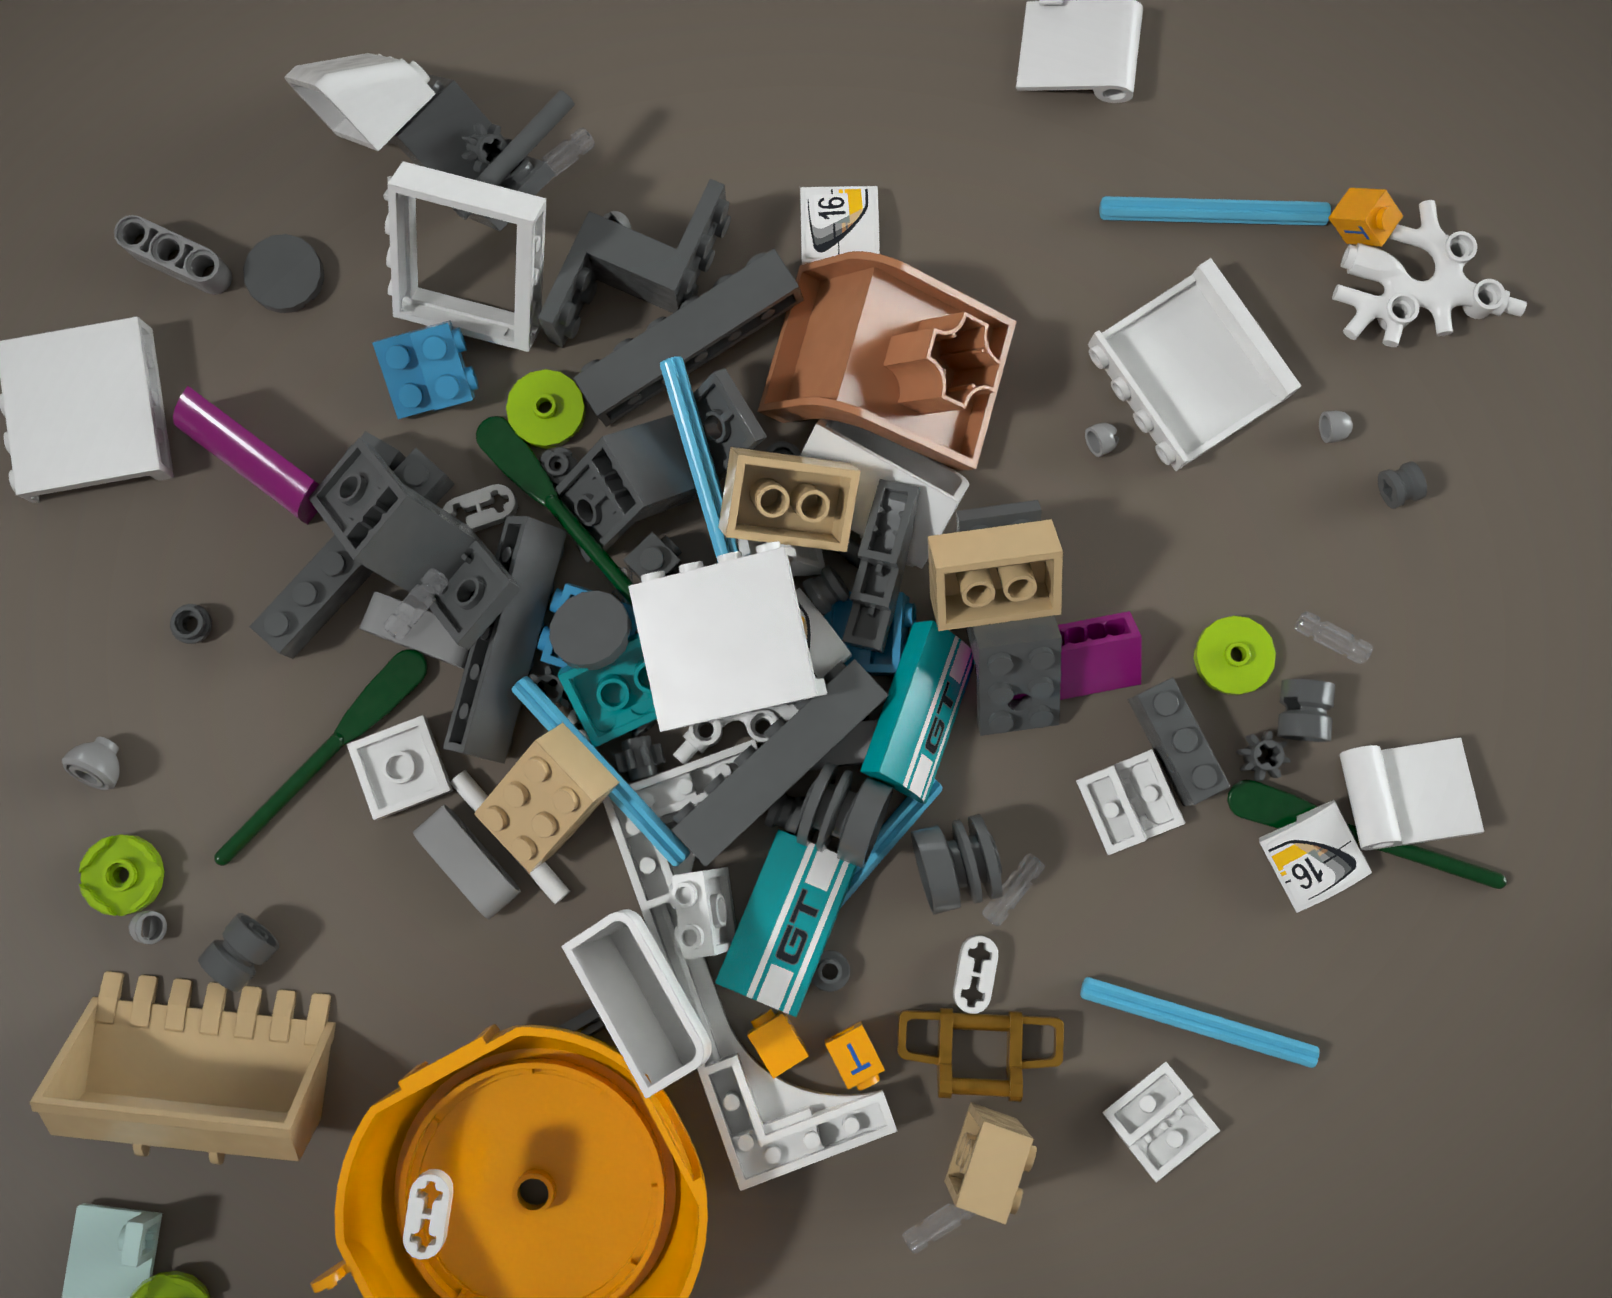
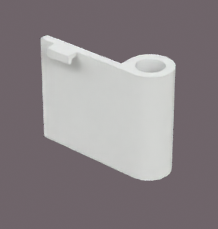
(1081, 47)
(1411, 793)

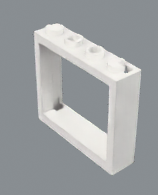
(429, 307)

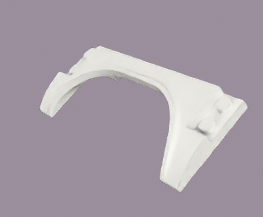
(761, 1120)

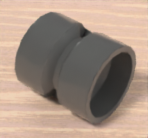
(1306, 710)
(233, 959)

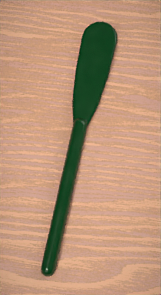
(523, 468)
(377, 699)
(1278, 809)

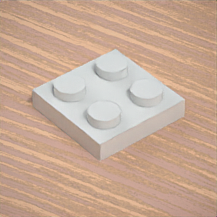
(399, 767)

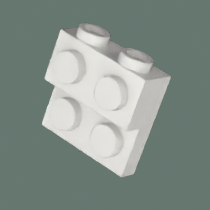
(703, 912)

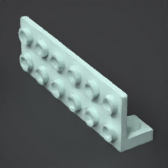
(110, 1251)

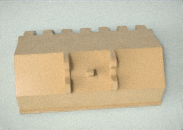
(191, 1072)

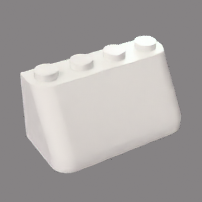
(363, 95)
(882, 459)
(639, 1000)

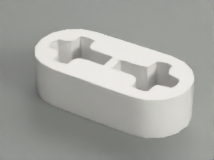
(479, 499)
(985, 975)
(418, 1212)

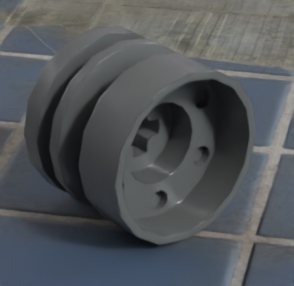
(844, 814)
(957, 864)

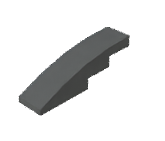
(881, 565)

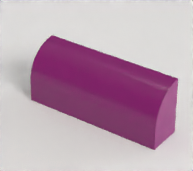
(245, 454)
(1099, 655)

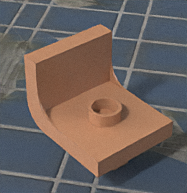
(890, 356)

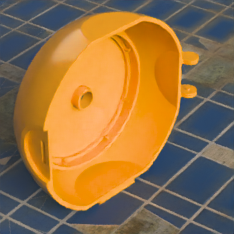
(511, 1108)

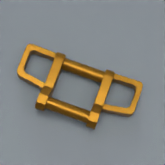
(1008, 1023)

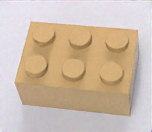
(788, 499)
(995, 575)
(546, 797)
(990, 1164)

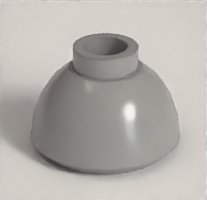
(94, 763)

